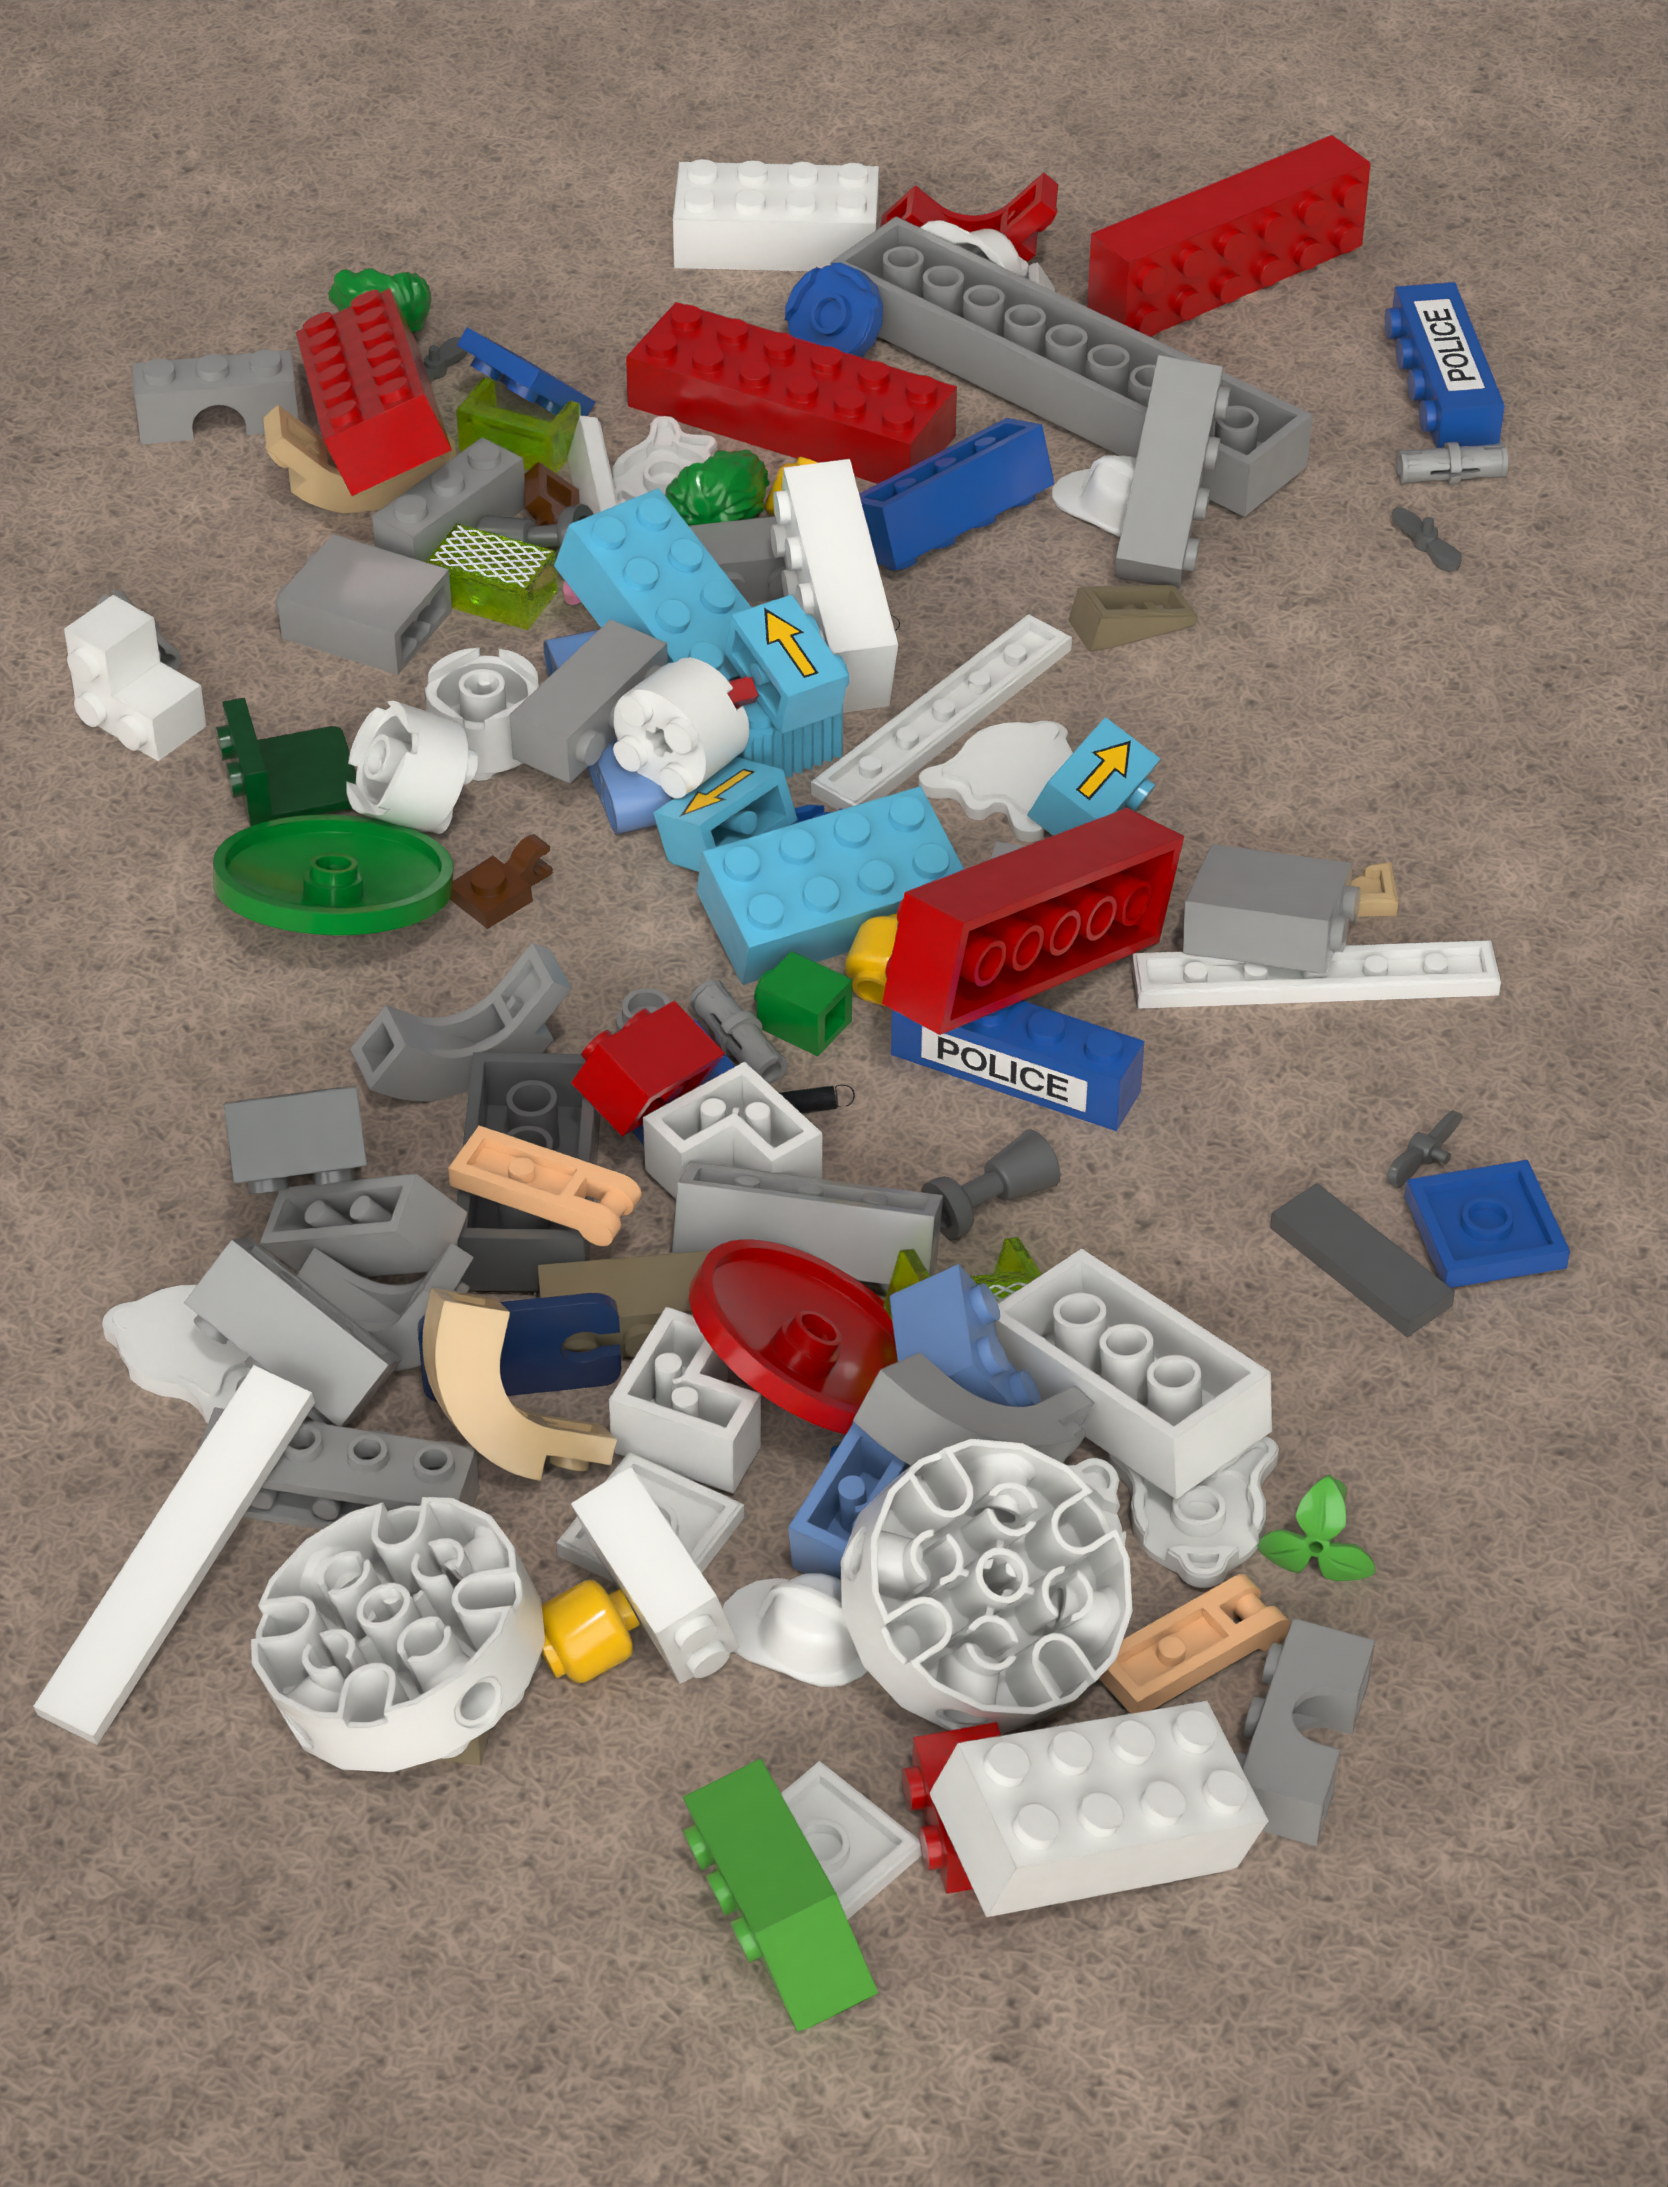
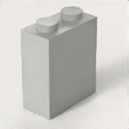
(364, 604)
(1270, 908)

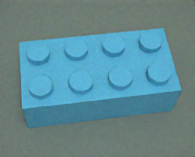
(653, 576)
(820, 880)

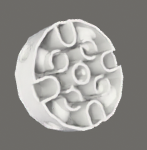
(985, 1586)
(398, 1635)

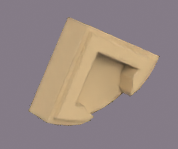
(1377, 891)

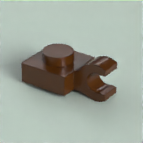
(547, 494)
(499, 889)

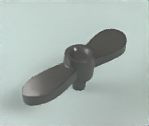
(443, 357)
(1426, 539)
(1424, 1149)

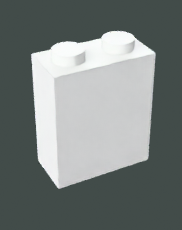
(656, 1576)

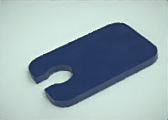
(533, 1347)

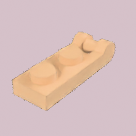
(545, 1184)
(1193, 1644)

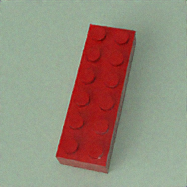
(1230, 237)
(371, 391)
(788, 394)
(1030, 920)

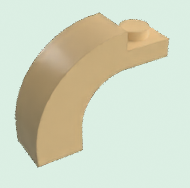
(316, 476)
(463, 1368)

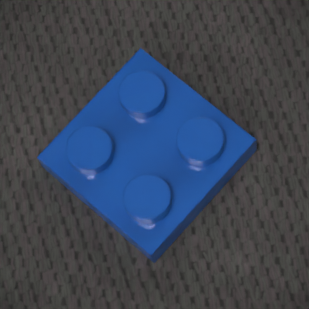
(521, 375)
(1486, 1224)

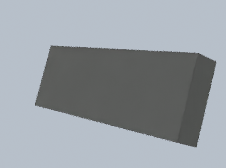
(1362, 1260)

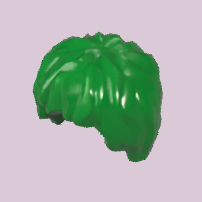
(409, 290)
(720, 489)

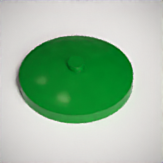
(332, 874)

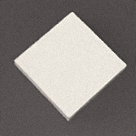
(694, 1512)
(849, 1836)

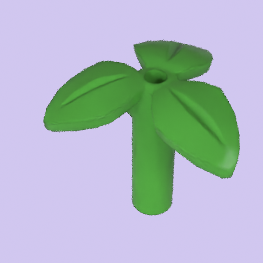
(1321, 1518)

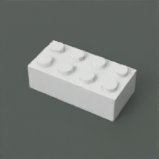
(771, 214)
(836, 575)
(1160, 1385)
(1097, 1807)

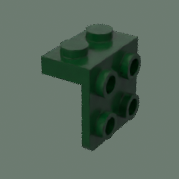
(285, 772)

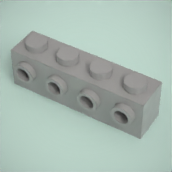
(1170, 472)
(833, 1220)
(346, 1469)

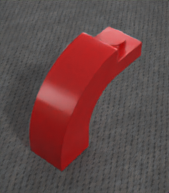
(1018, 220)

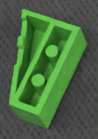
(780, 1894)

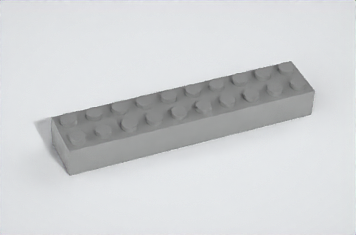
(1063, 358)

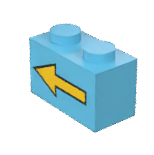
(789, 663)
(1096, 780)
(726, 808)

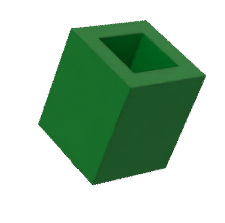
(804, 1003)

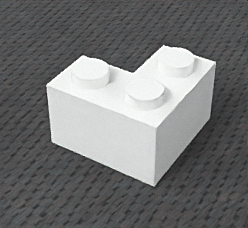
(124, 683)
(731, 1124)
(682, 1410)

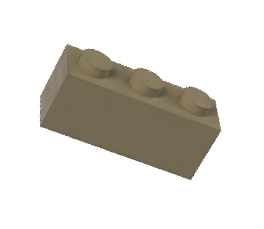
(637, 1284)

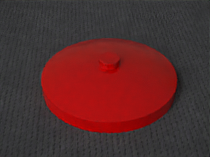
(793, 1328)

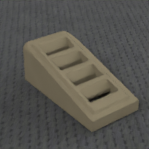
(1126, 614)

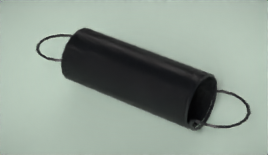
(814, 1098)

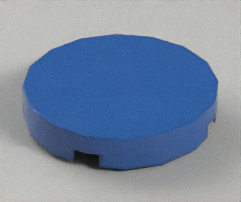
(836, 309)

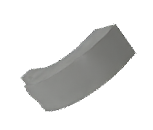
(433, 1056)
(382, 1309)
(921, 1410)

